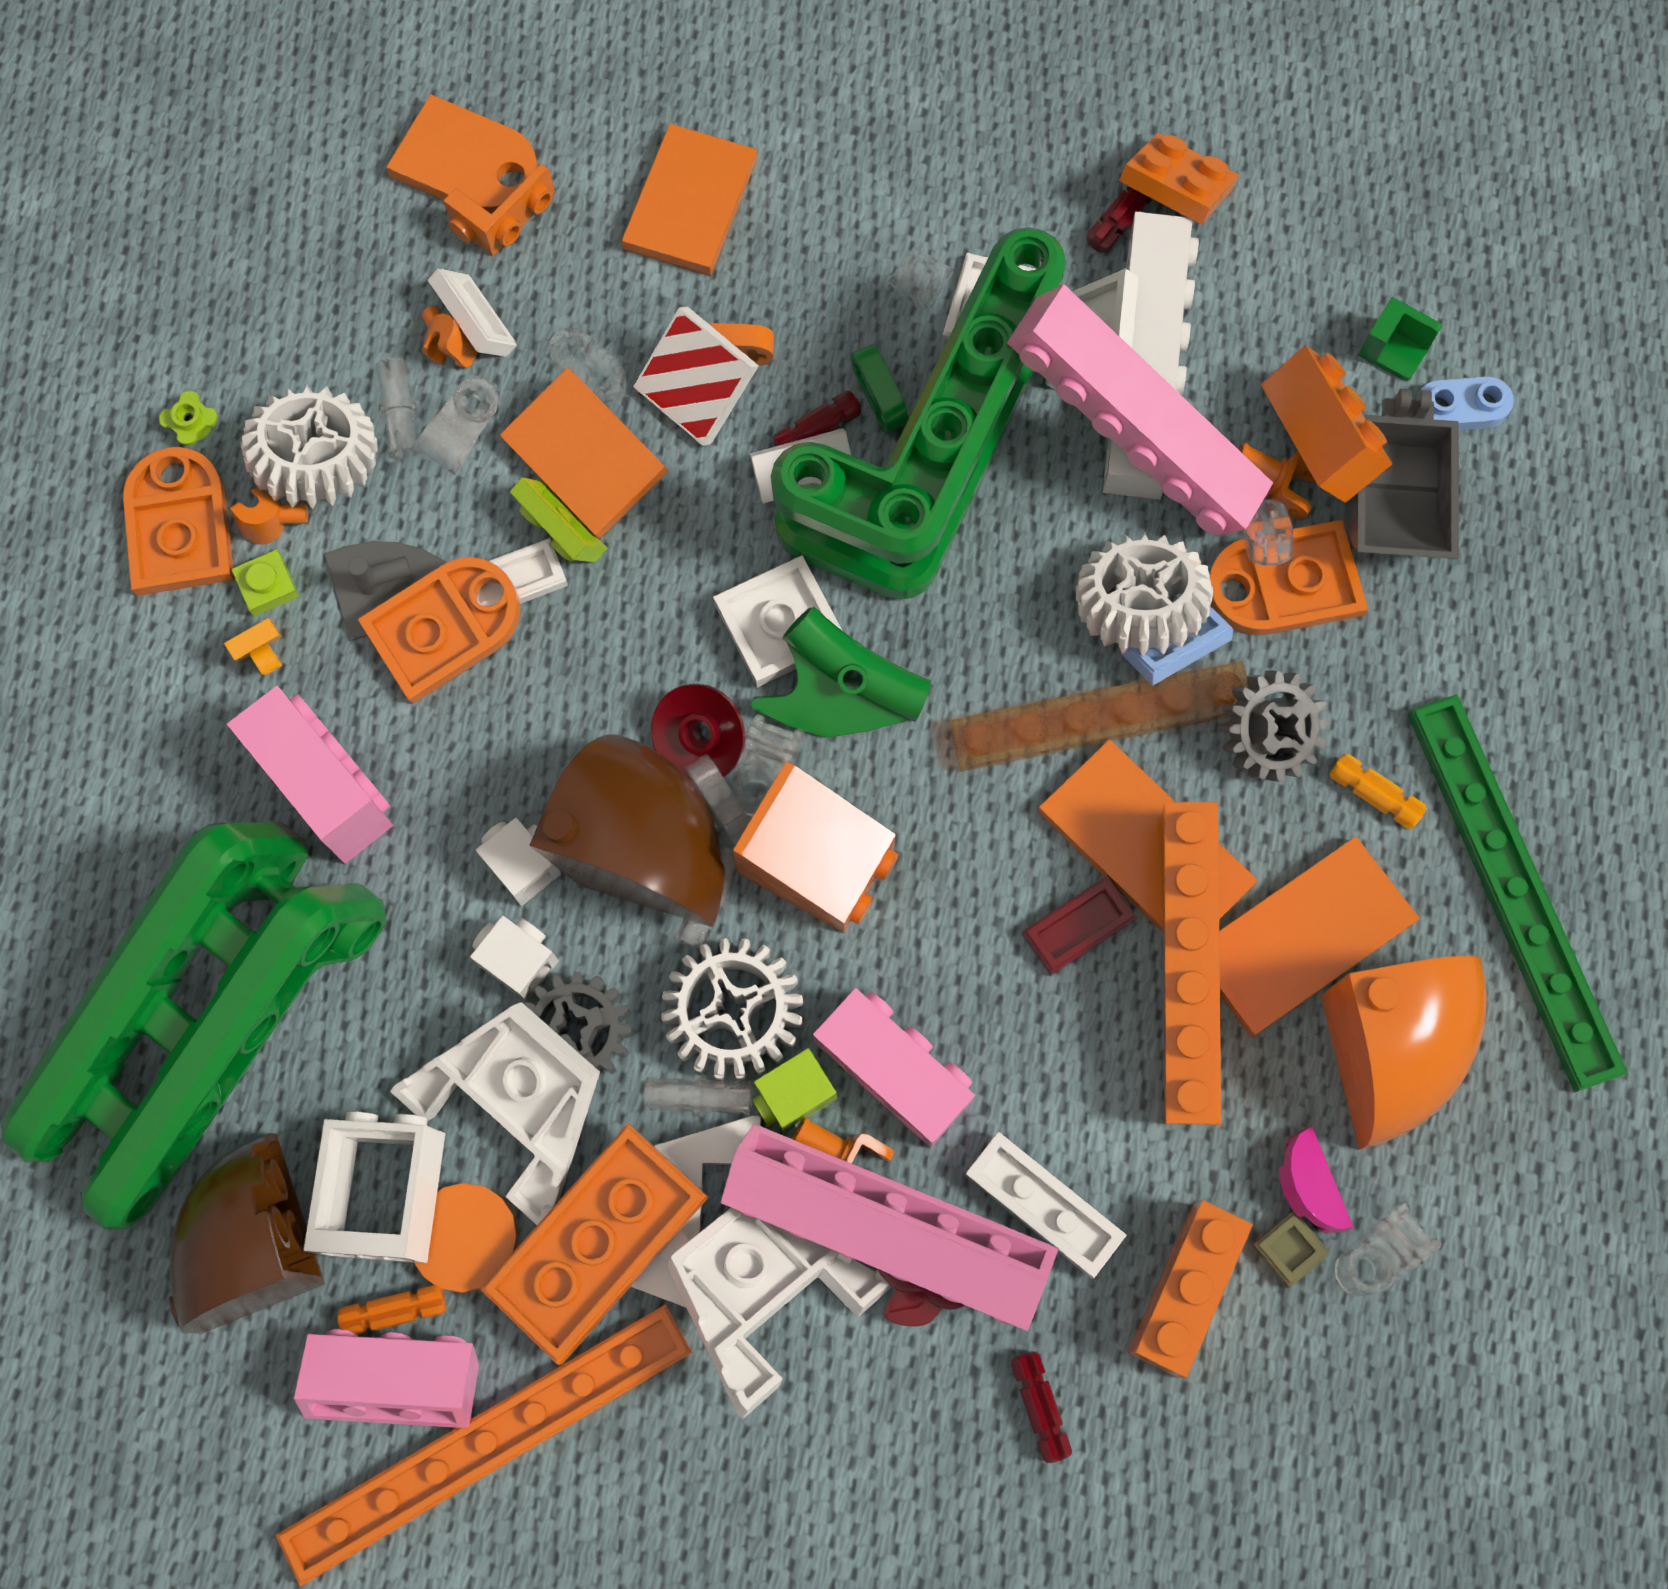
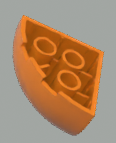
(1405, 1040)

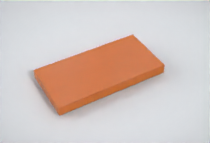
(1116, 824)
(1308, 935)
(594, 1244)

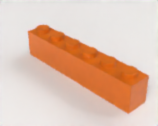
(1191, 964)

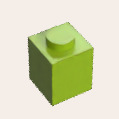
(793, 1091)

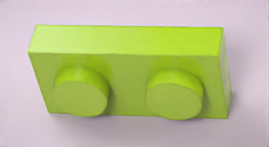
(546, 510)

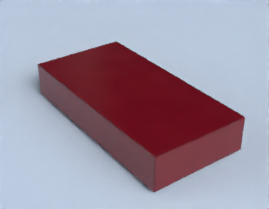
(1079, 925)

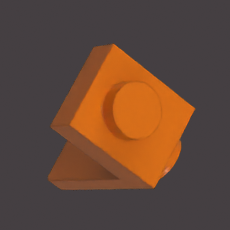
(504, 225)

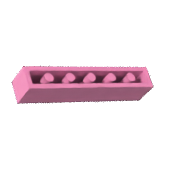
(1139, 411)
(889, 1226)

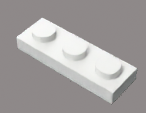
(1045, 1205)

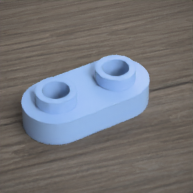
(1467, 401)

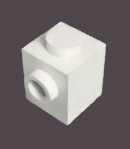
(514, 861)
(514, 955)

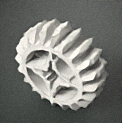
(322, 445)
(1141, 606)
(713, 968)

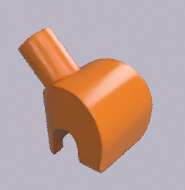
(446, 338)
(267, 519)

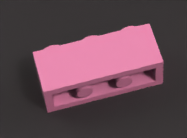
(894, 1065)
(387, 1379)

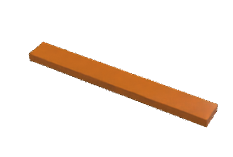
(488, 1444)

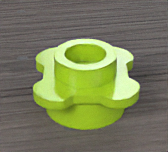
(195, 429)

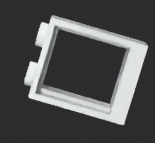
(334, 1179)

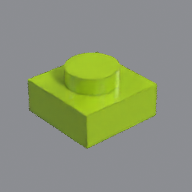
(265, 582)

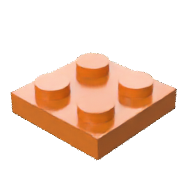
(1179, 177)

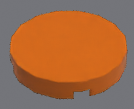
(469, 1237)

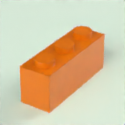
(1327, 423)
(1190, 1289)

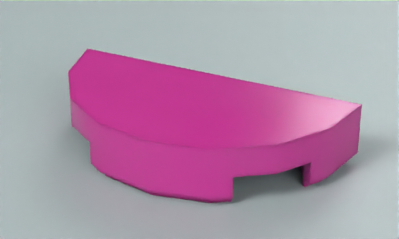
(1310, 1184)

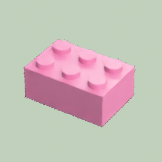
(313, 772)

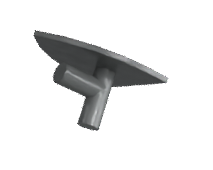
(372, 574)

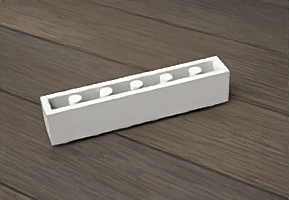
(1160, 255)

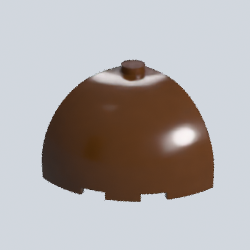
(634, 830)
(239, 1240)

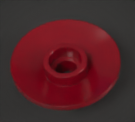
(678, 723)

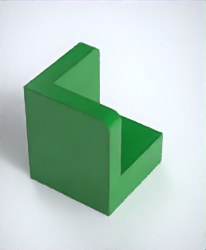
(1400, 339)

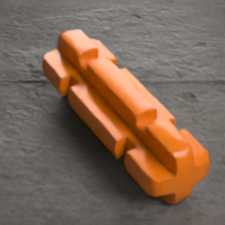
(392, 1310)

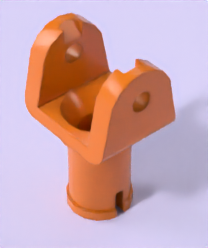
(1280, 474)
(827, 1142)

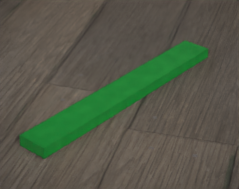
(1517, 894)

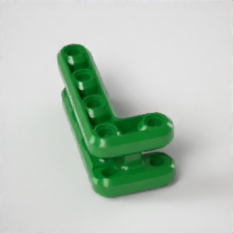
(920, 497)
(207, 1054)

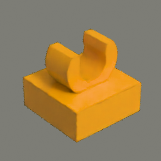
(256, 643)

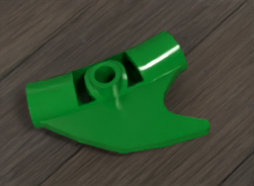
(829, 701)

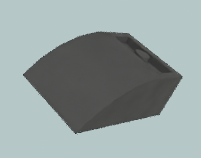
(1415, 500)

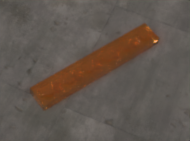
(1095, 717)

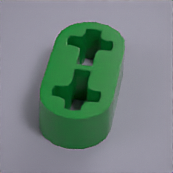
(879, 388)

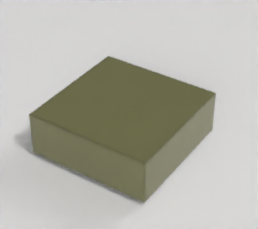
(1290, 1249)

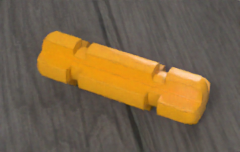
(1378, 791)

